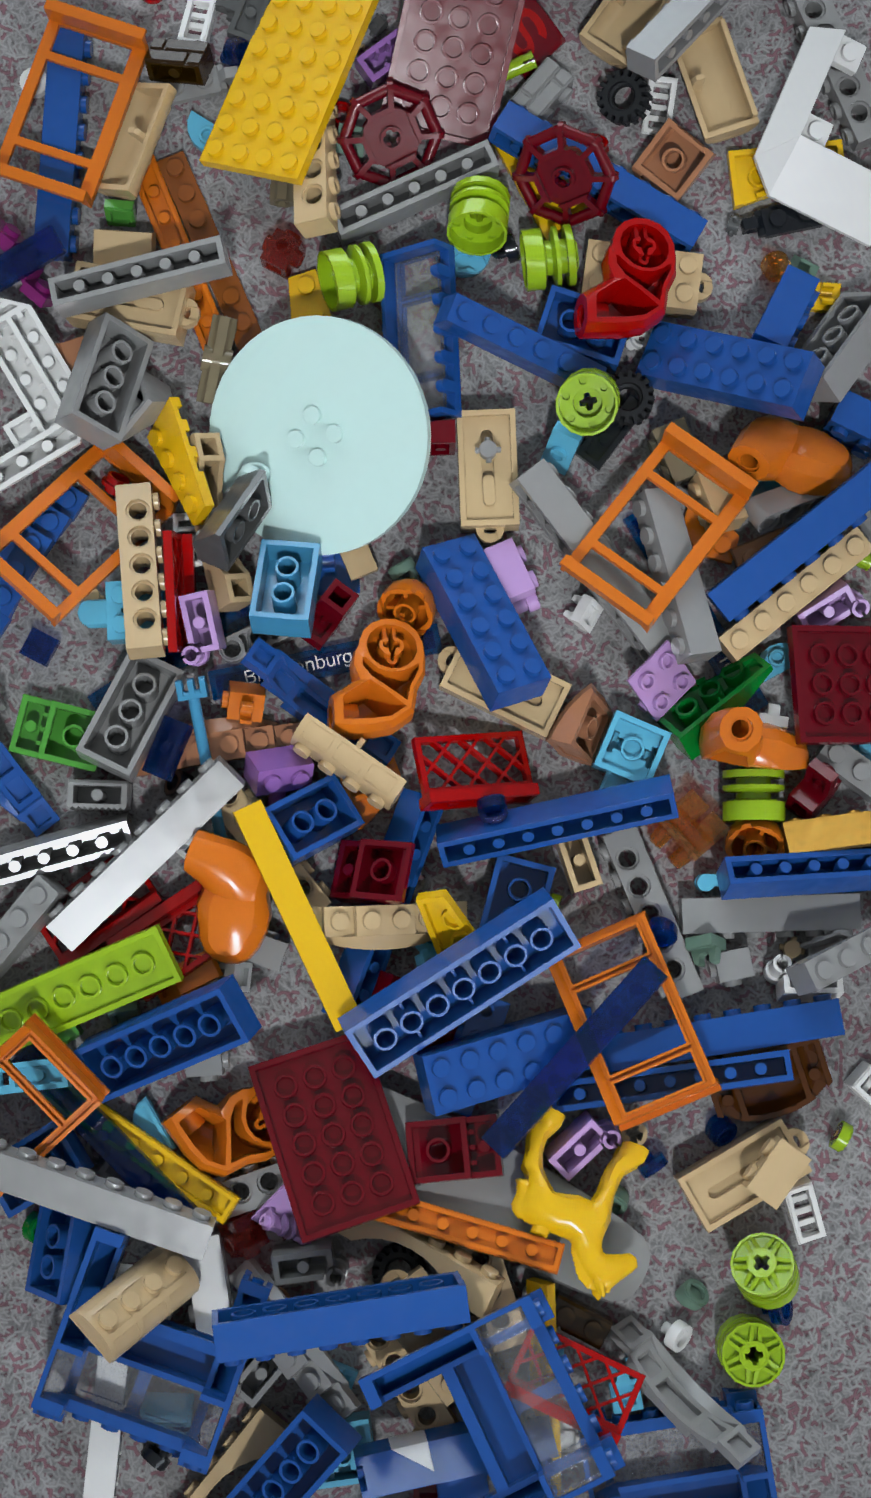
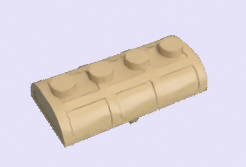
(615, 25)
(718, 85)
(137, 140)
(348, 762)
(136, 1302)

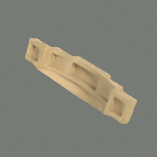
(375, 925)

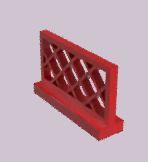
(179, 581)
(466, 796)
(164, 915)
(104, 931)
(606, 1425)

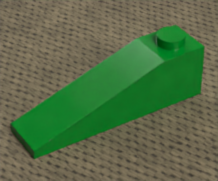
(727, 690)

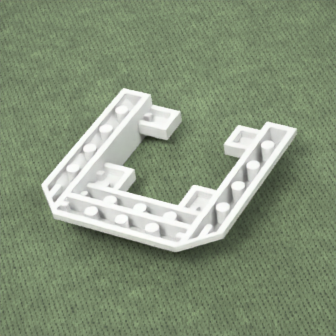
(793, 153)
(40, 381)

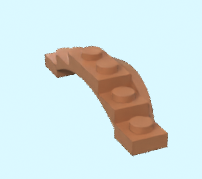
(233, 740)

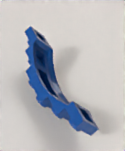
(41, 535)
(304, 692)
(22, 797)

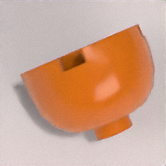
(408, 602)
(754, 838)

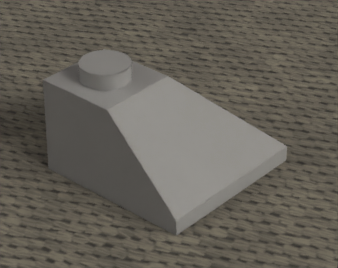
(148, 404)

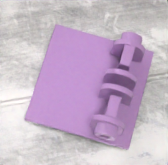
(660, 682)
(278, 1216)

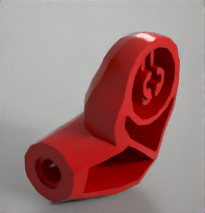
(634, 285)

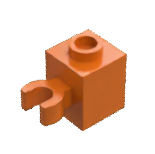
(244, 702)

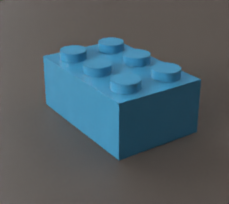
(286, 588)

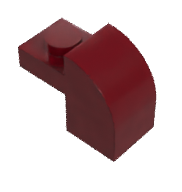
(331, 612)
(814, 790)

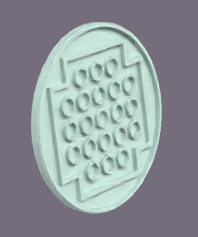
(334, 425)

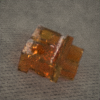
(687, 834)

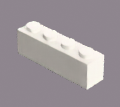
(214, 1284)

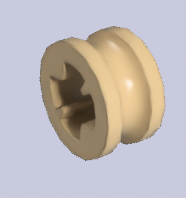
(641, 1128)

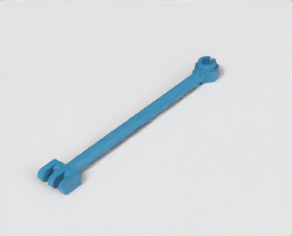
(193, 696)

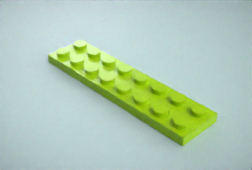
(92, 984)

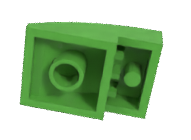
(51, 731)

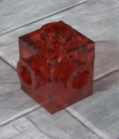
(282, 252)
(243, 1236)

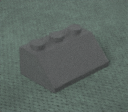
(234, 521)

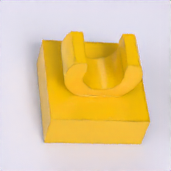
(828, 294)

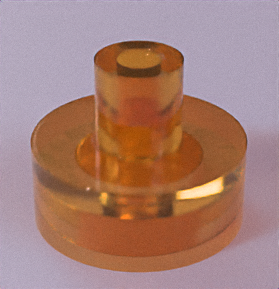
(774, 265)

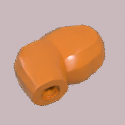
(791, 455)
(383, 684)
(742, 739)
(234, 897)
(221, 1135)

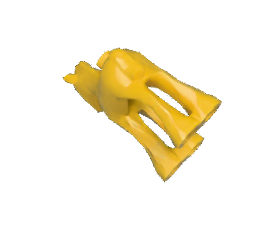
(571, 1215)

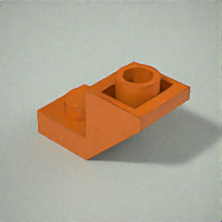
(198, 978)

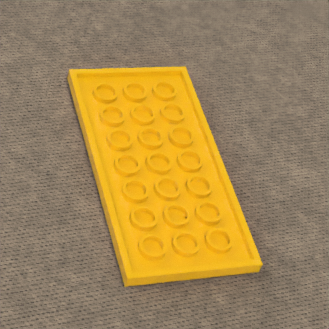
(287, 88)

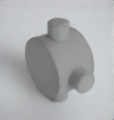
(488, 450)

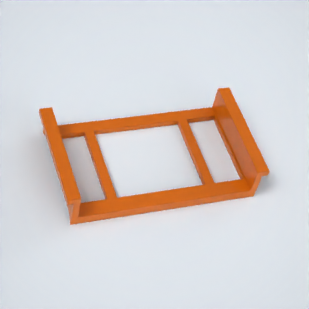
(101, 28)
(705, 462)
(129, 465)
(70, 1067)
(603, 1078)

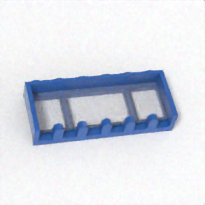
(414, 289)

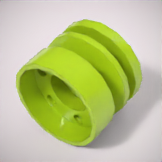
(478, 215)
(548, 257)
(351, 276)
(580, 417)
(753, 795)
(765, 1288)
(734, 1343)

